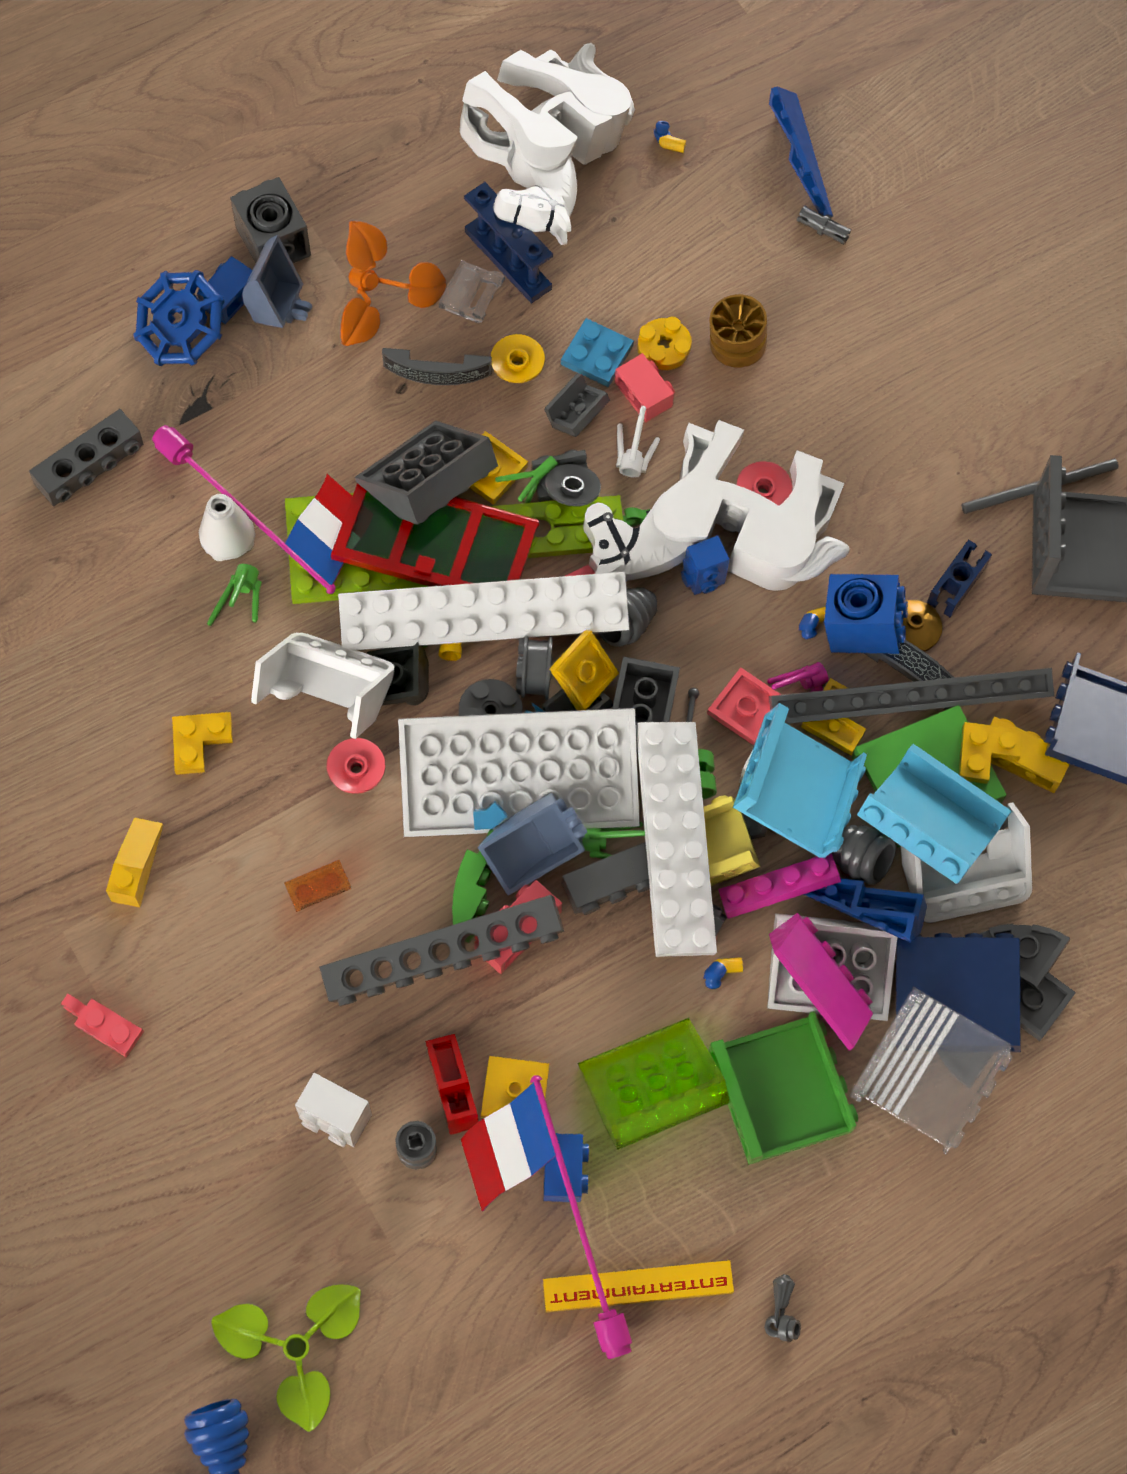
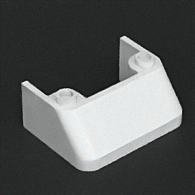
(326, 672)
(993, 881)

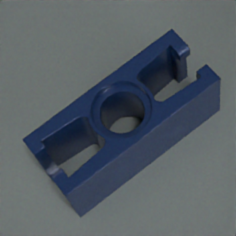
(964, 570)

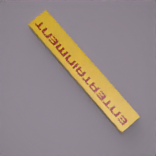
(639, 1286)

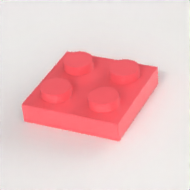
(743, 705)

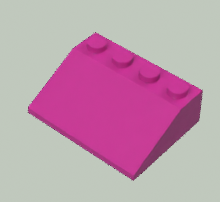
(822, 979)

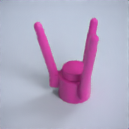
(809, 677)

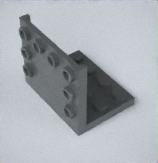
(1077, 540)

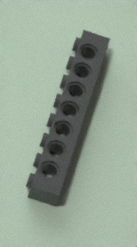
(338, 973)

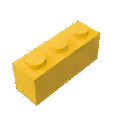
(1033, 763)

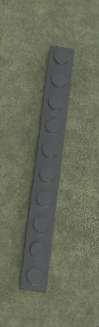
(916, 695)

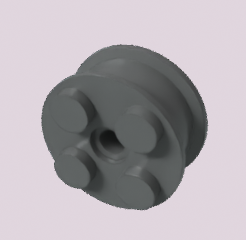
(533, 667)
(489, 697)

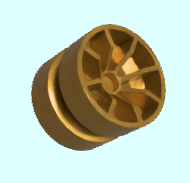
(738, 330)

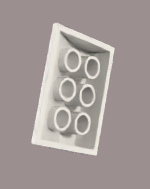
(858, 945)

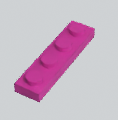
(779, 885)

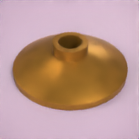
(929, 631)

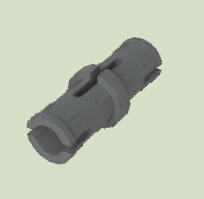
(824, 225)

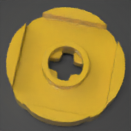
(665, 329)

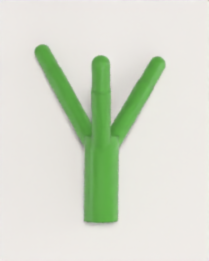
(537, 475)

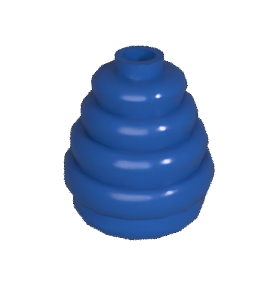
(219, 1435)

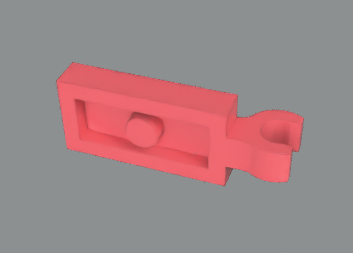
(104, 1024)

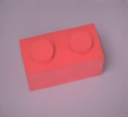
(644, 386)

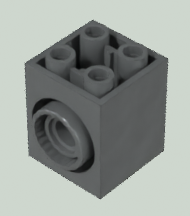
(267, 213)

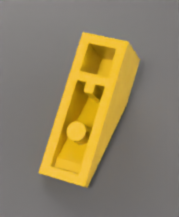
(134, 863)

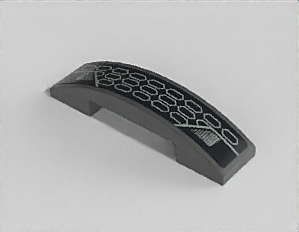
(437, 373)
(913, 664)

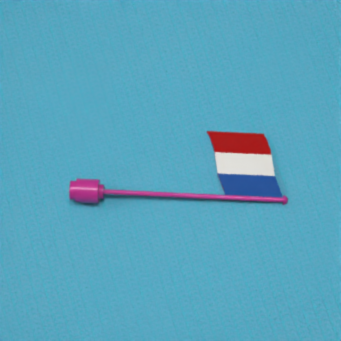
(314, 530)
(515, 1147)

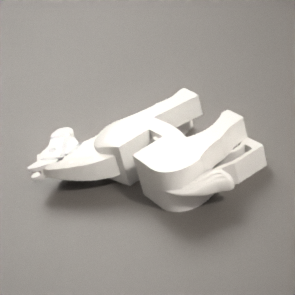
(773, 543)

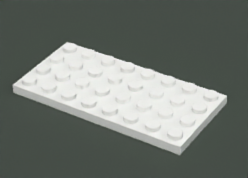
(516, 760)

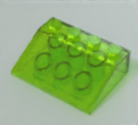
(654, 1083)

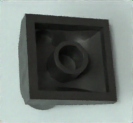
(410, 674)

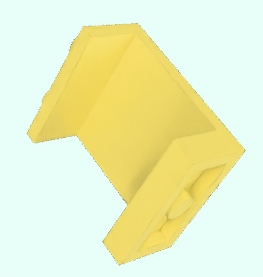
(727, 841)

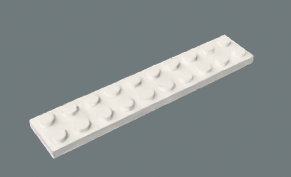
(484, 611)

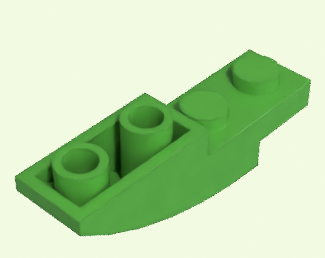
(468, 895)

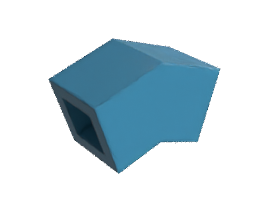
(488, 817)

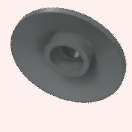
(573, 485)

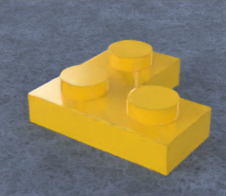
(194, 732)
(838, 732)
(983, 742)

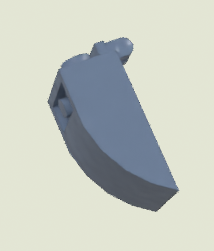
(274, 288)
(533, 842)

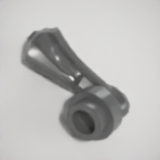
(787, 1325)

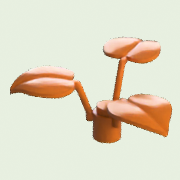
(363, 248)

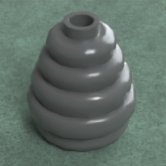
(641, 610)
(865, 854)

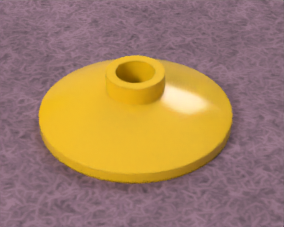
(514, 349)

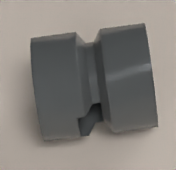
(416, 1145)

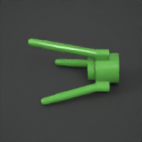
(243, 581)
(597, 838)

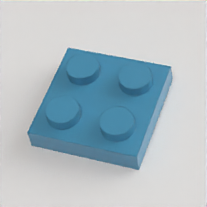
(597, 352)

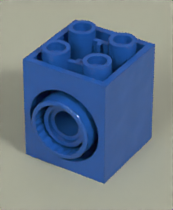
(865, 613)

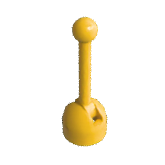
(450, 652)

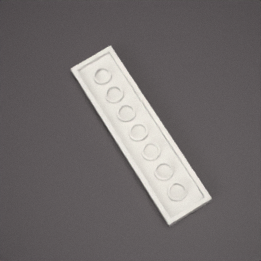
(675, 839)

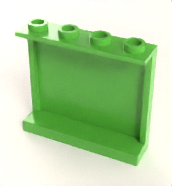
(936, 735)
(784, 1088)

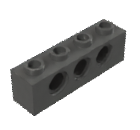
(93, 444)

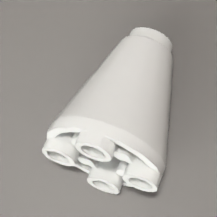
(225, 529)

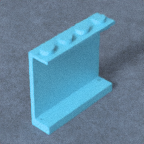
(799, 786)
(934, 814)

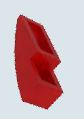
(452, 1083)

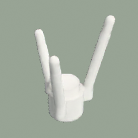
(632, 462)

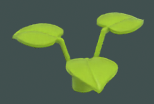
(299, 1397)

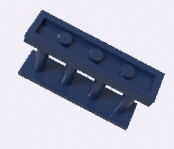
(508, 245)

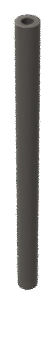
(1029, 489)

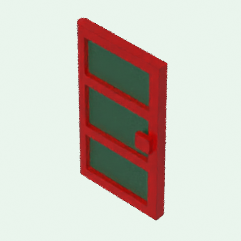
(451, 547)

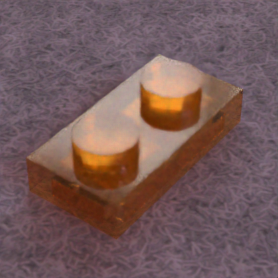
(317, 885)

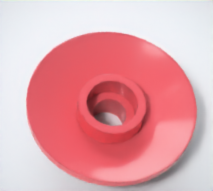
(768, 477)
(355, 753)

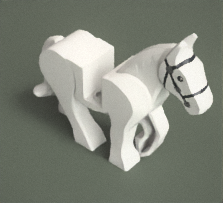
(540, 143)

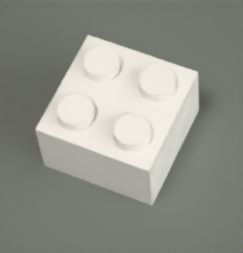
(333, 1110)

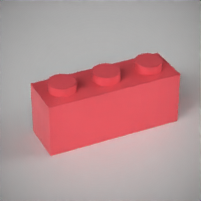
(529, 925)

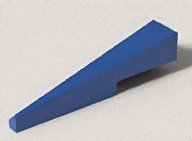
(802, 156)
(887, 910)

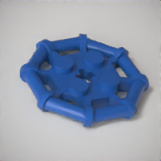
(192, 320)

